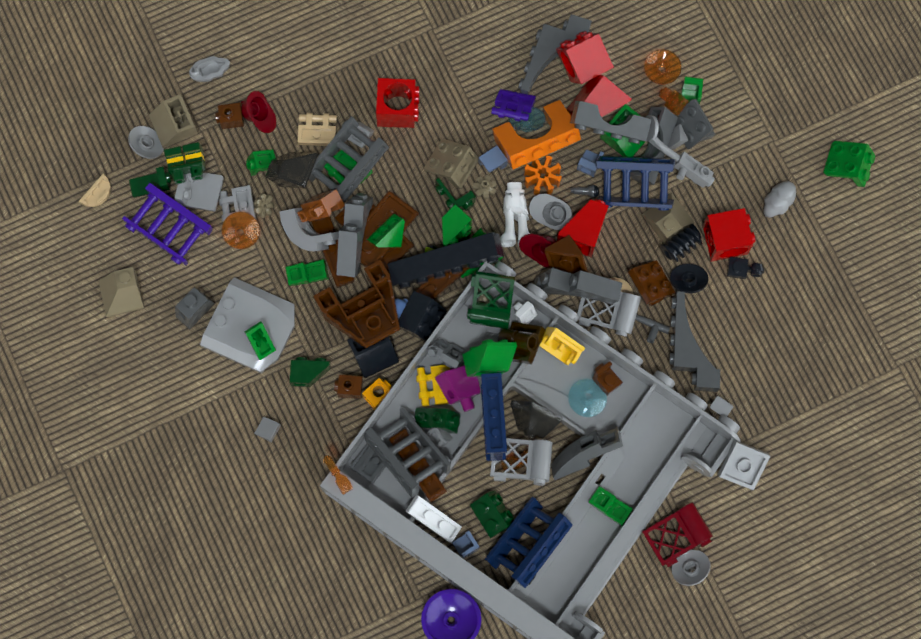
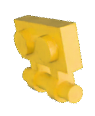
(422, 379)

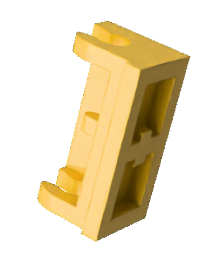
(561, 346)

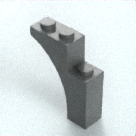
(352, 234)
(580, 285)

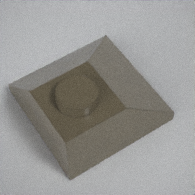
(668, 222)
(121, 292)

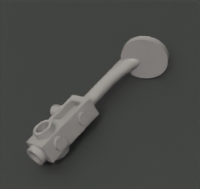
(684, 162)

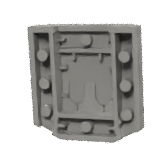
(240, 310)

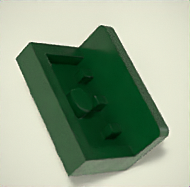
(492, 513)

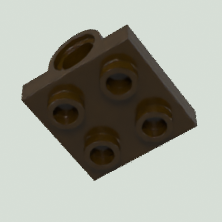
(527, 338)

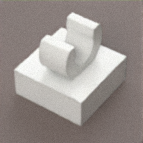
(524, 313)

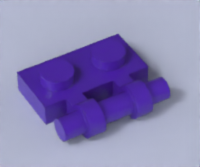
(514, 101)

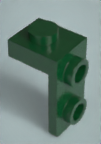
(160, 180)
(464, 203)
(437, 418)

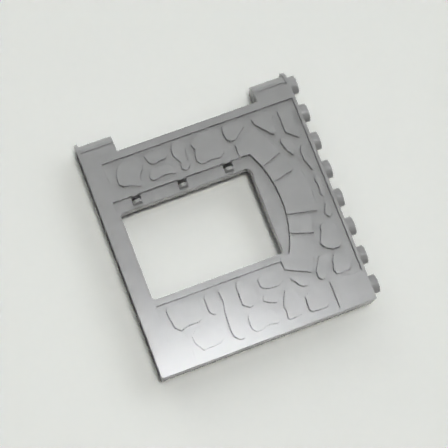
(659, 441)

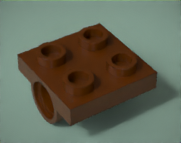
(651, 282)

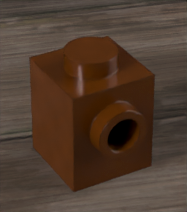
(229, 116)
(349, 386)

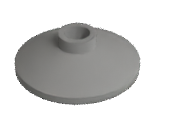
(145, 142)
(691, 561)

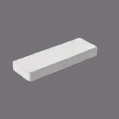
(433, 519)

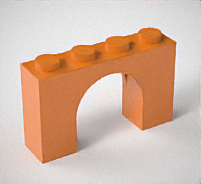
(522, 151)

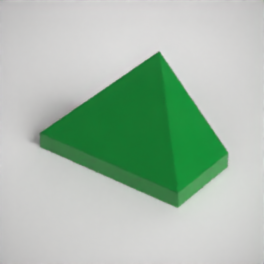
(389, 233)
(260, 340)

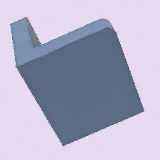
(493, 159)
(588, 163)
(466, 545)

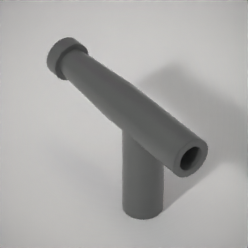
(655, 327)

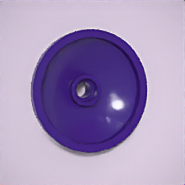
(451, 604)

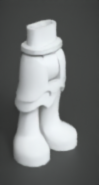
(514, 208)

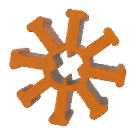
(549, 178)

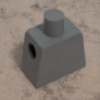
(193, 307)

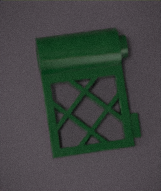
(491, 313)

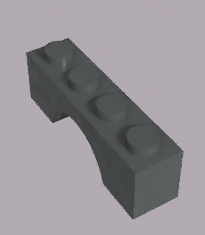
(587, 116)
(666, 122)

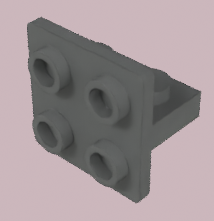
(694, 124)

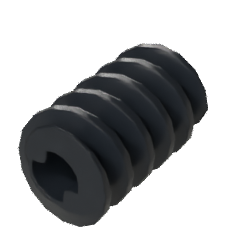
(682, 242)

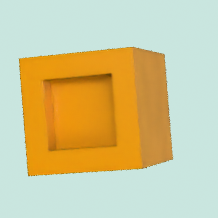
(369, 396)

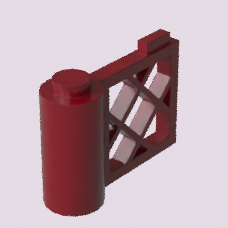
(691, 524)

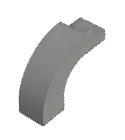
(302, 233)

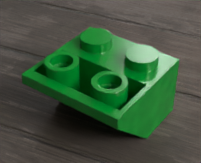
(622, 146)
(455, 226)
(489, 357)

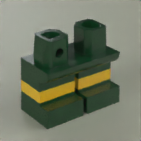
(185, 162)

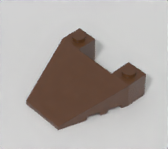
(366, 316)

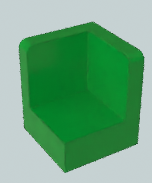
(692, 88)

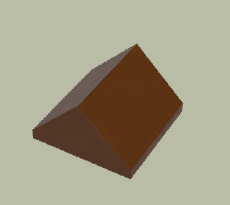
(565, 256)

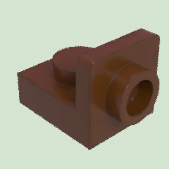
(606, 378)

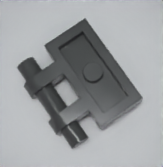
(449, 353)

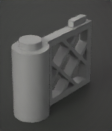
(622, 316)
(537, 463)

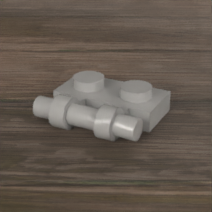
(242, 200)

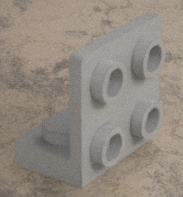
(201, 193)

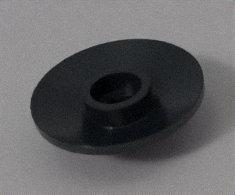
(689, 278)

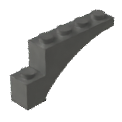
(545, 50)
(686, 353)

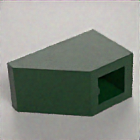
(307, 372)

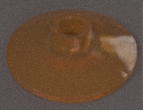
(664, 59)
(242, 221)

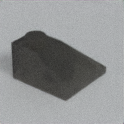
(292, 169)
(533, 419)

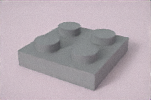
(744, 465)

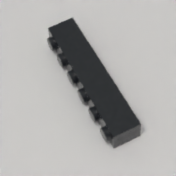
(446, 260)

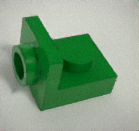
(259, 161)

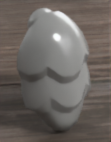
(209, 69)
(779, 199)

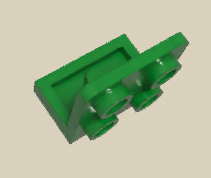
(850, 161)

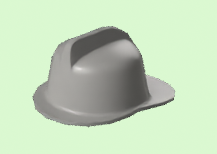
(550, 211)

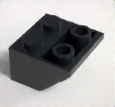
(421, 316)
(375, 357)

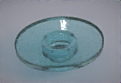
(535, 122)
(584, 406)

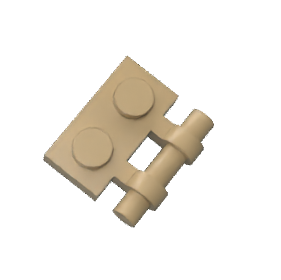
(316, 134)

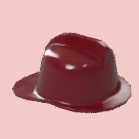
(258, 111)
(534, 247)

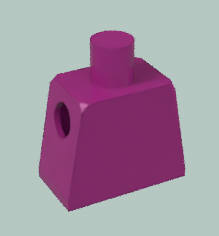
(459, 387)

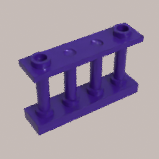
(169, 206)

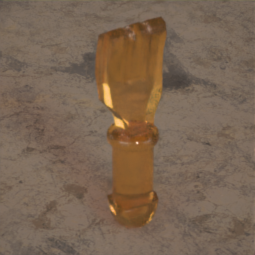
(342, 482)

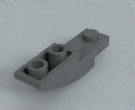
(579, 453)

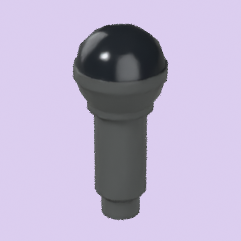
(591, 191)

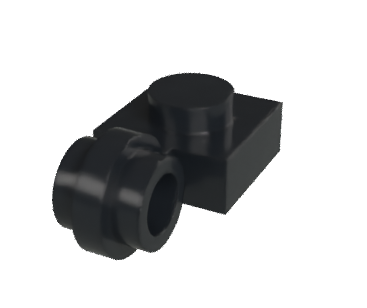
(739, 267)

